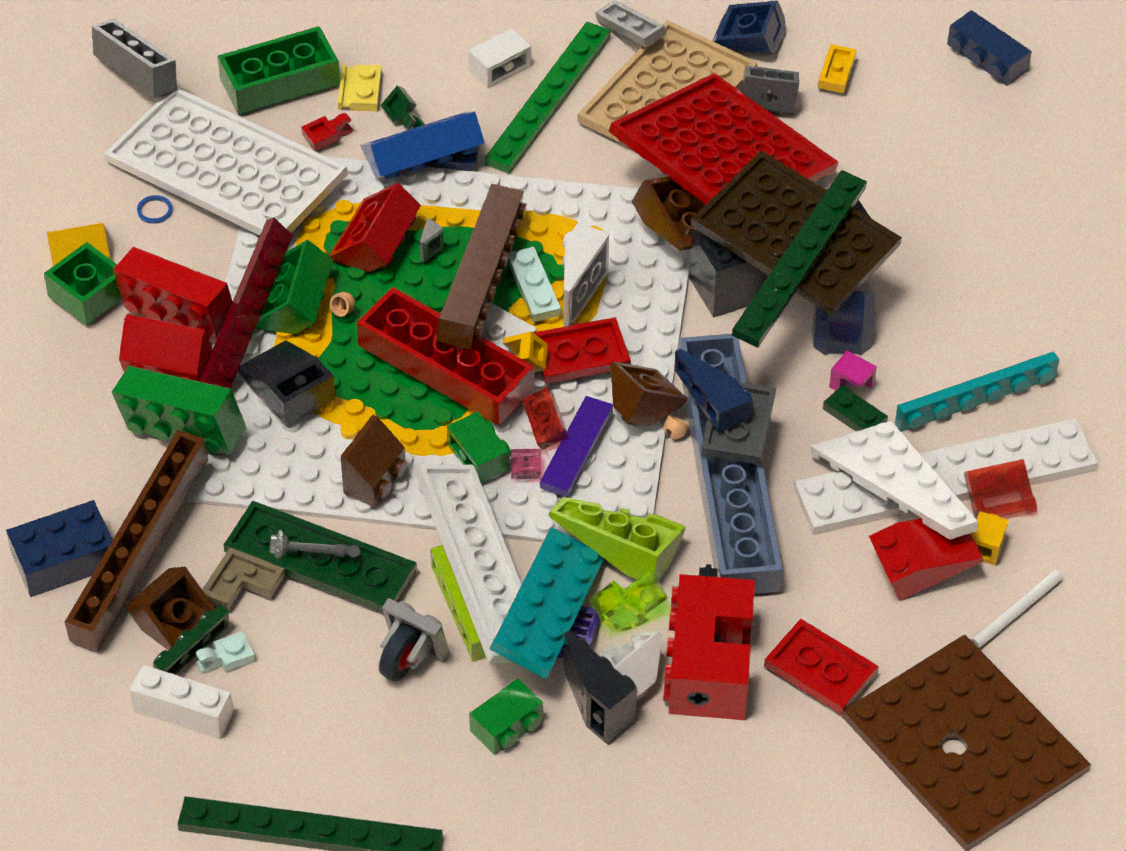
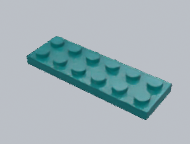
(547, 603)

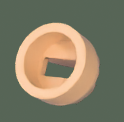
(340, 301)
(675, 427)

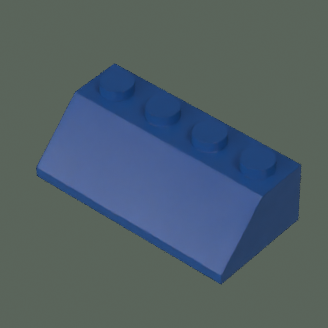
(423, 144)

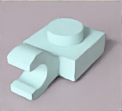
(226, 652)

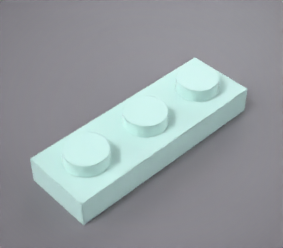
(534, 284)

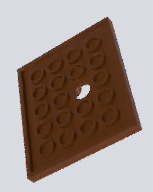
(1010, 753)

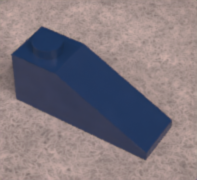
(714, 391)

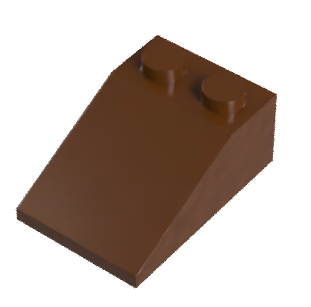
(668, 210)

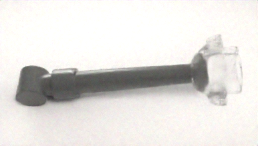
(280, 545)

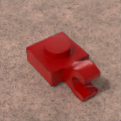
(325, 132)

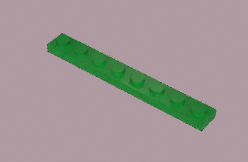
(547, 97)

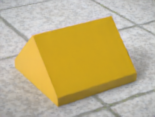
(66, 240)

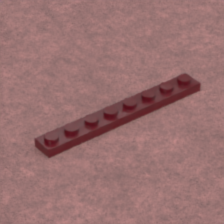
(247, 305)

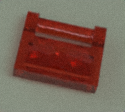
(999, 481)

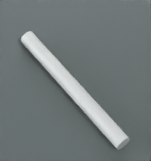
(1016, 609)

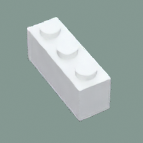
(181, 701)

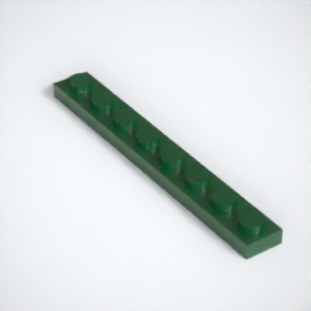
(799, 259)
(302, 828)

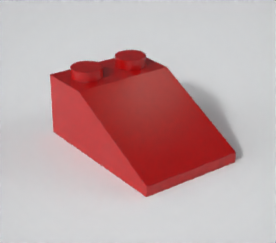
(922, 557)

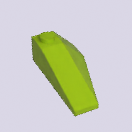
(622, 539)

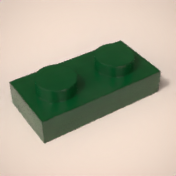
(853, 410)

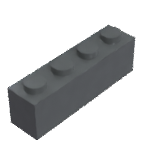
(134, 57)

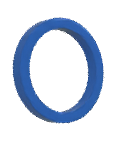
(154, 198)

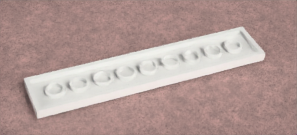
(1048, 453)

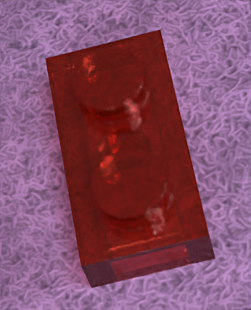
(545, 418)

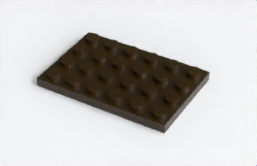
(764, 212)

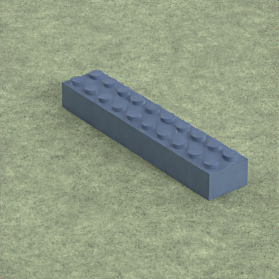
(731, 490)

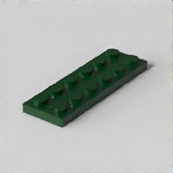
(363, 579)

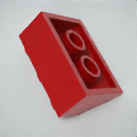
(376, 229)
(164, 347)

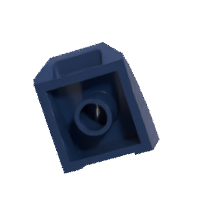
(751, 27)
(848, 328)

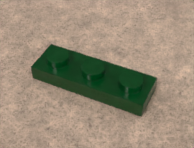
(189, 642)

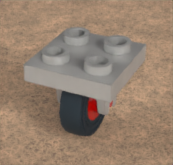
(409, 640)

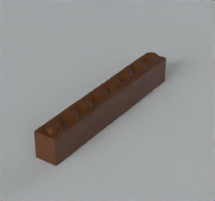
(481, 267)
(136, 541)

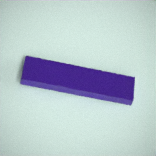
(577, 447)

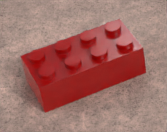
(172, 292)

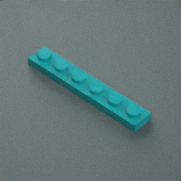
(976, 391)

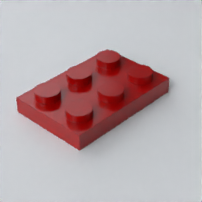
(582, 349)
(821, 666)

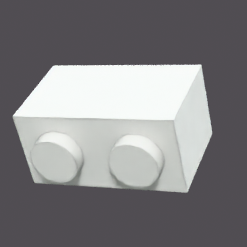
(499, 57)

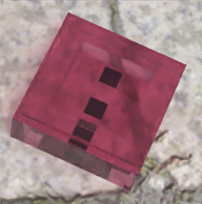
(525, 463)

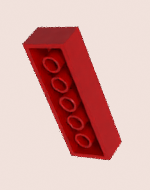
(478, 377)

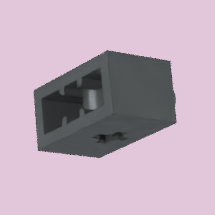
(782, 83)

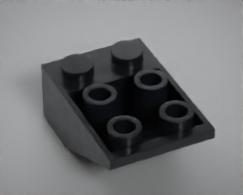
(289, 381)
(600, 691)

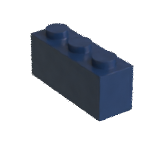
(989, 47)

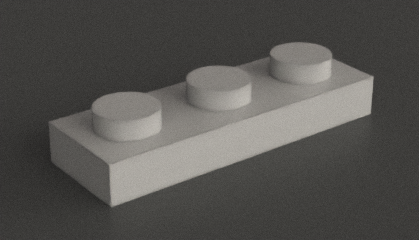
(630, 23)

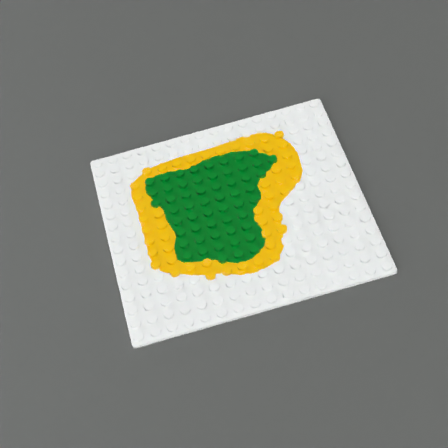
(300, 463)

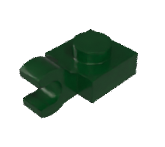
(400, 107)

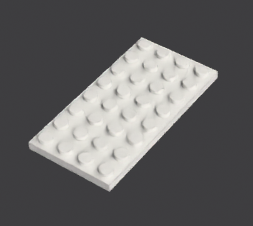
(225, 163)

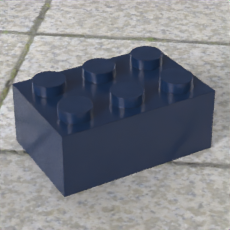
(59, 547)

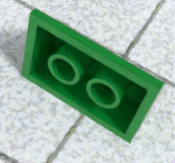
(296, 290)

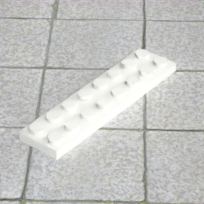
(472, 546)

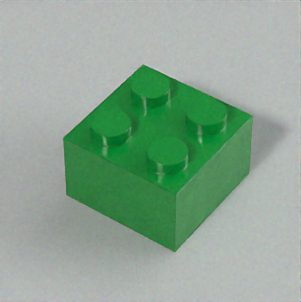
(84, 283)

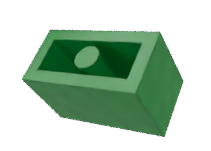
(478, 445)
(506, 716)

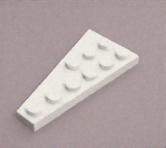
(894, 470)

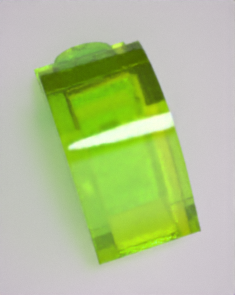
(627, 607)

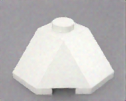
(637, 659)

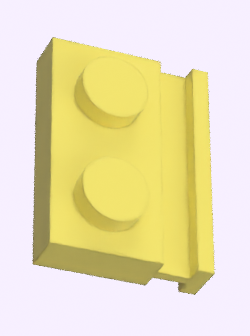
(360, 87)

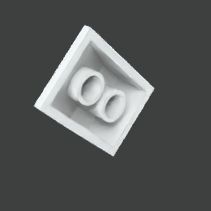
(585, 267)

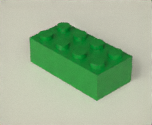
(279, 69)
(166, 403)

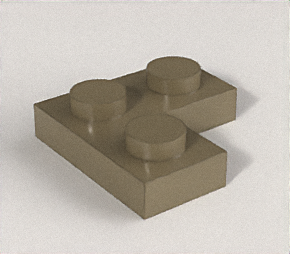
(242, 571)

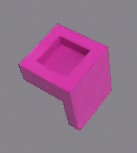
(853, 370)

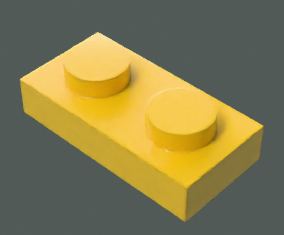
(837, 68)

